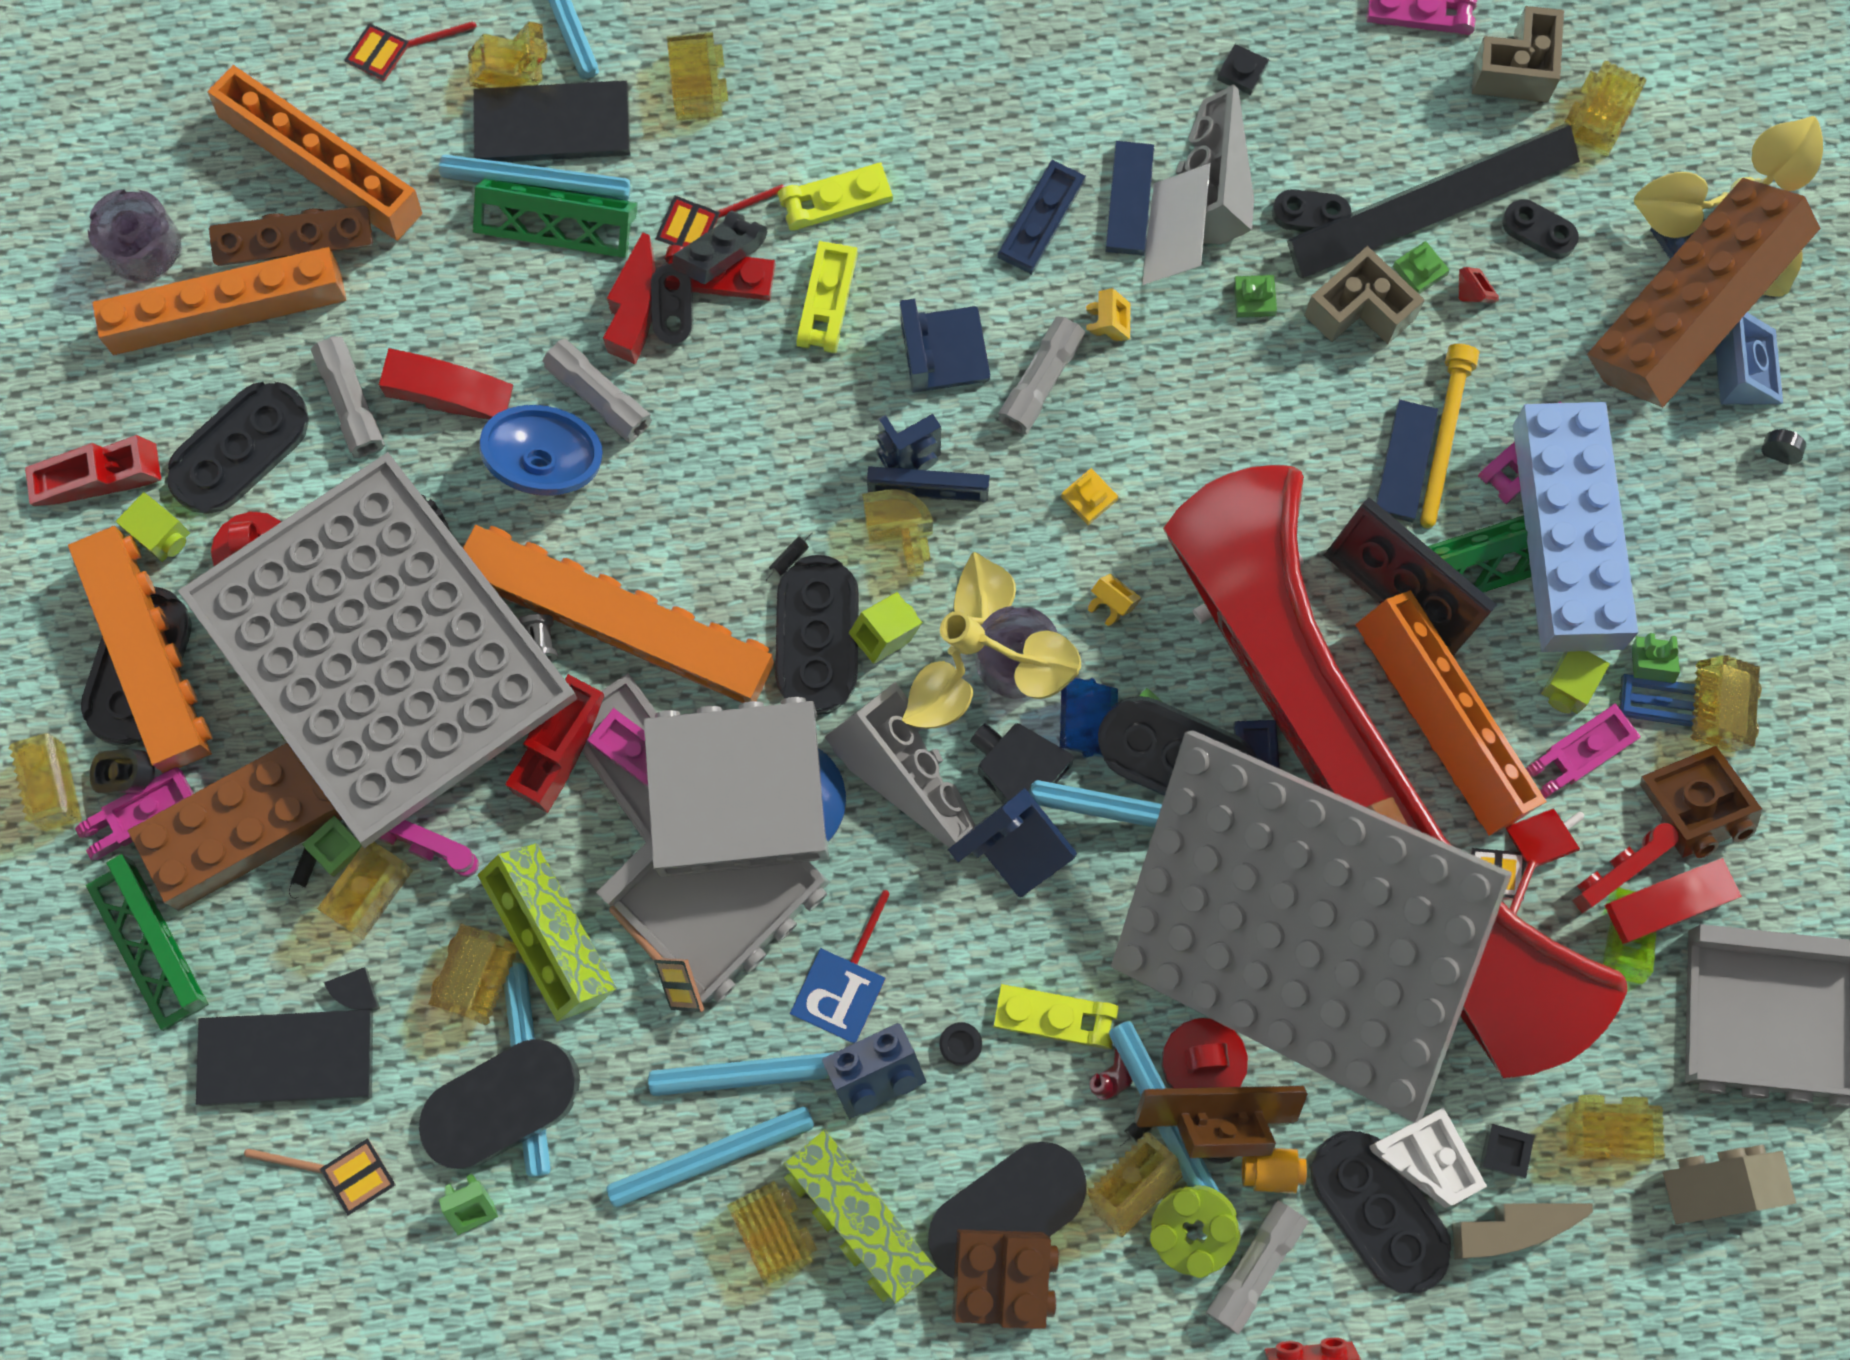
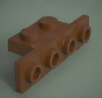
(289, 235)
(1222, 1118)

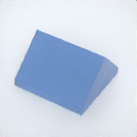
(1749, 364)

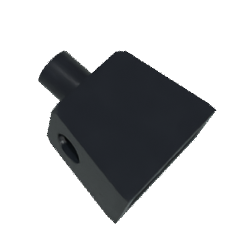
(1018, 760)

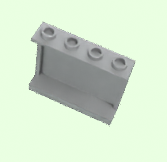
(735, 787)
(715, 916)
(1768, 1014)

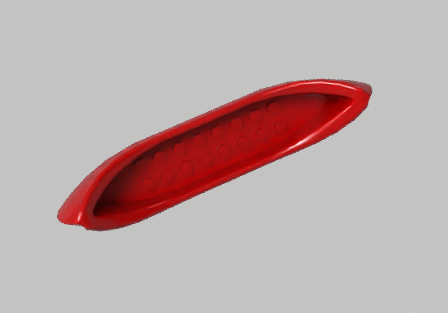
(1239, 545)

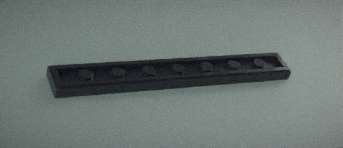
(1433, 200)

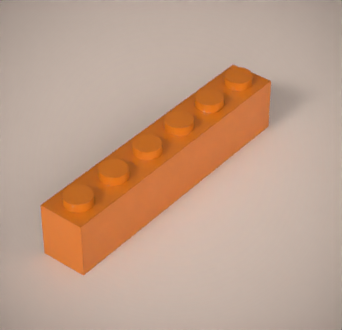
(314, 152)
(219, 301)
(140, 649)
(1450, 712)

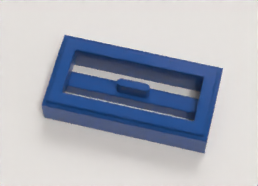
(1627, 697)

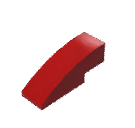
(631, 303)
(443, 385)
(93, 471)
(555, 748)
(1672, 901)

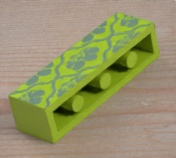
(546, 931)
(859, 1216)

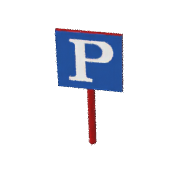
(839, 991)

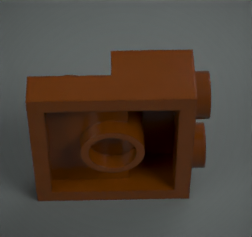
(1703, 802)
(1004, 1278)

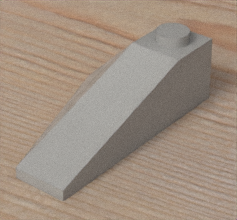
(1222, 143)
(899, 766)

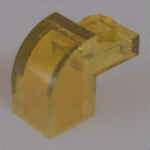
(508, 62)
(900, 516)

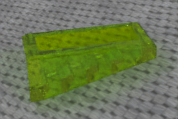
(1633, 963)

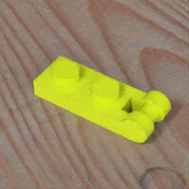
(835, 196)
(827, 295)
(1054, 1016)

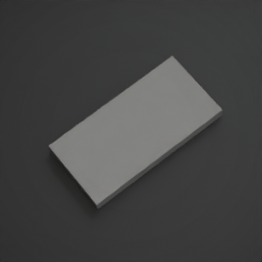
(629, 792)

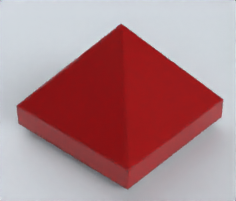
(1475, 287)

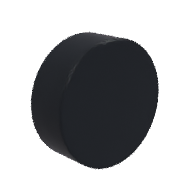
(1784, 446)
(960, 1044)

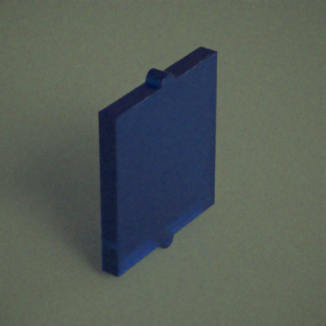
(1081, 714)

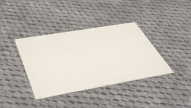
(1176, 224)

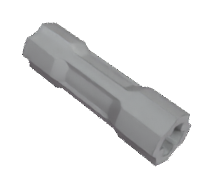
(1054, 353)
(347, 396)
(617, 408)
(1246, 1284)

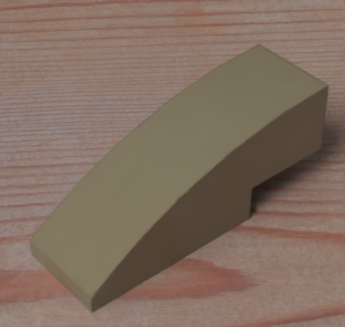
(1516, 1228)

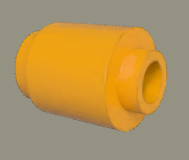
(1275, 1173)

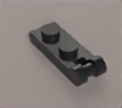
(719, 248)

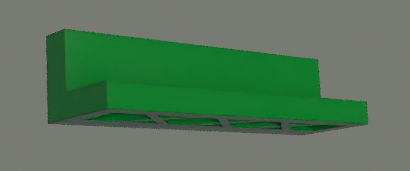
(558, 203)
(1489, 544)
(156, 934)

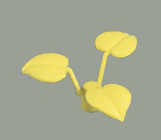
(1783, 153)
(1044, 668)

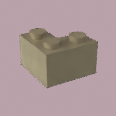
(1523, 65)
(1366, 291)
(1736, 1184)

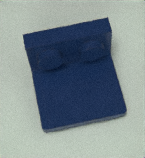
(943, 347)
(1018, 843)

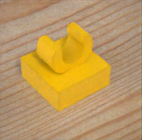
(1112, 314)
(1089, 496)
(1115, 595)

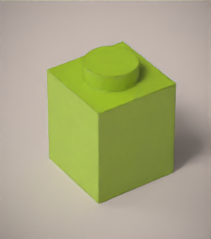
(153, 527)
(885, 627)
(1574, 681)

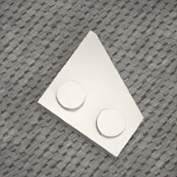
(1432, 1159)

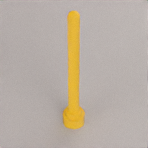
(1461, 362)

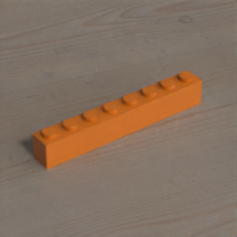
(620, 617)

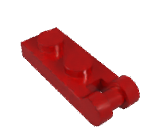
(745, 279)
(1626, 866)

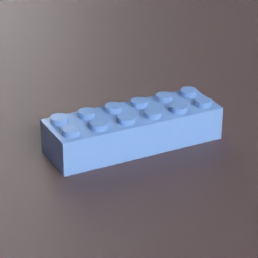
(1574, 527)

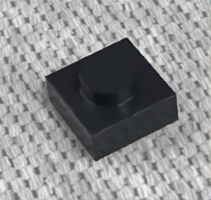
(1243, 69)
(1507, 1151)

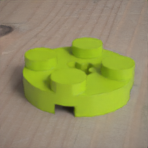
(1220, 1226)

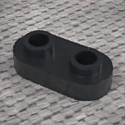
(1311, 210)
(1540, 229)
(671, 303)
(121, 771)

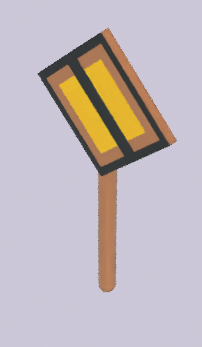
(673, 973)
(353, 1176)

